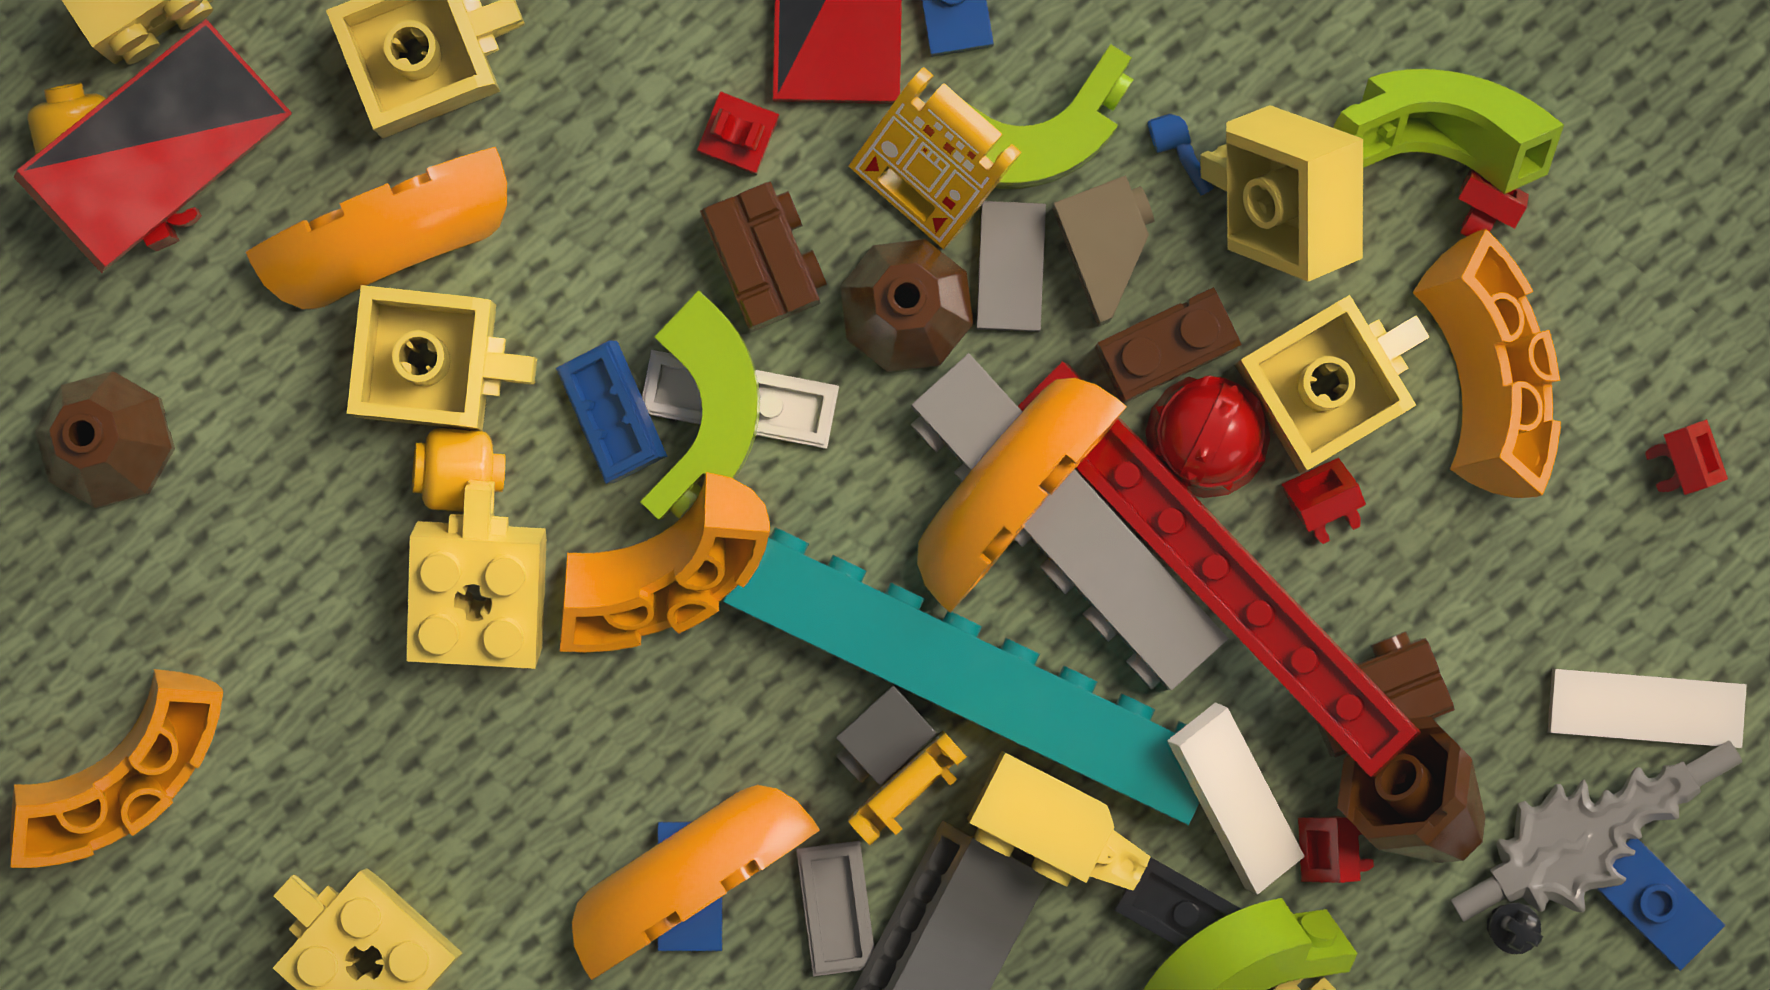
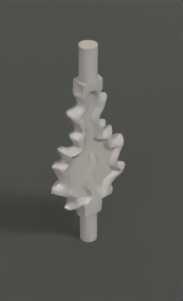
(1573, 843)

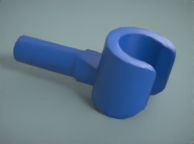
(1171, 133)

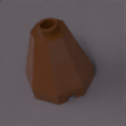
(906, 336)
(127, 446)
(1420, 802)

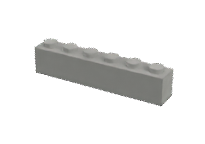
(1079, 536)

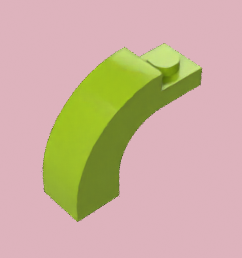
(1455, 117)
(1070, 138)
(730, 403)
(1257, 951)

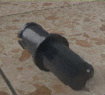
(1514, 928)

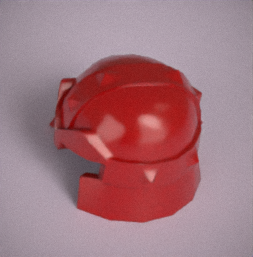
(1209, 434)

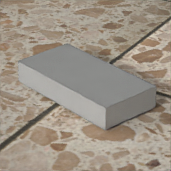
(1011, 266)
(836, 907)

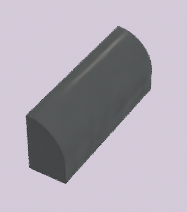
(954, 918)

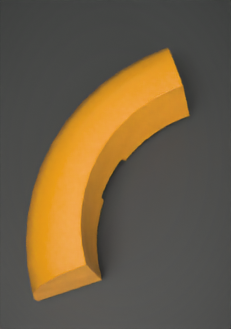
(384, 231)
(1501, 365)
(1007, 483)
(668, 578)
(128, 786)
(686, 874)

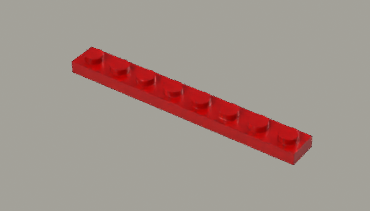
(1243, 594)

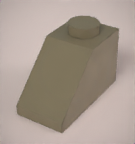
(1104, 239)

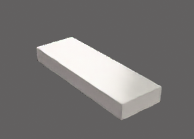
(789, 406)
(1646, 708)
(1236, 798)

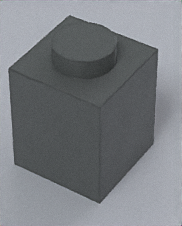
(883, 737)

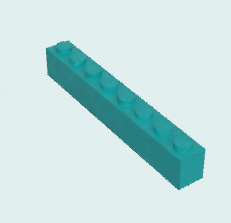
(967, 674)

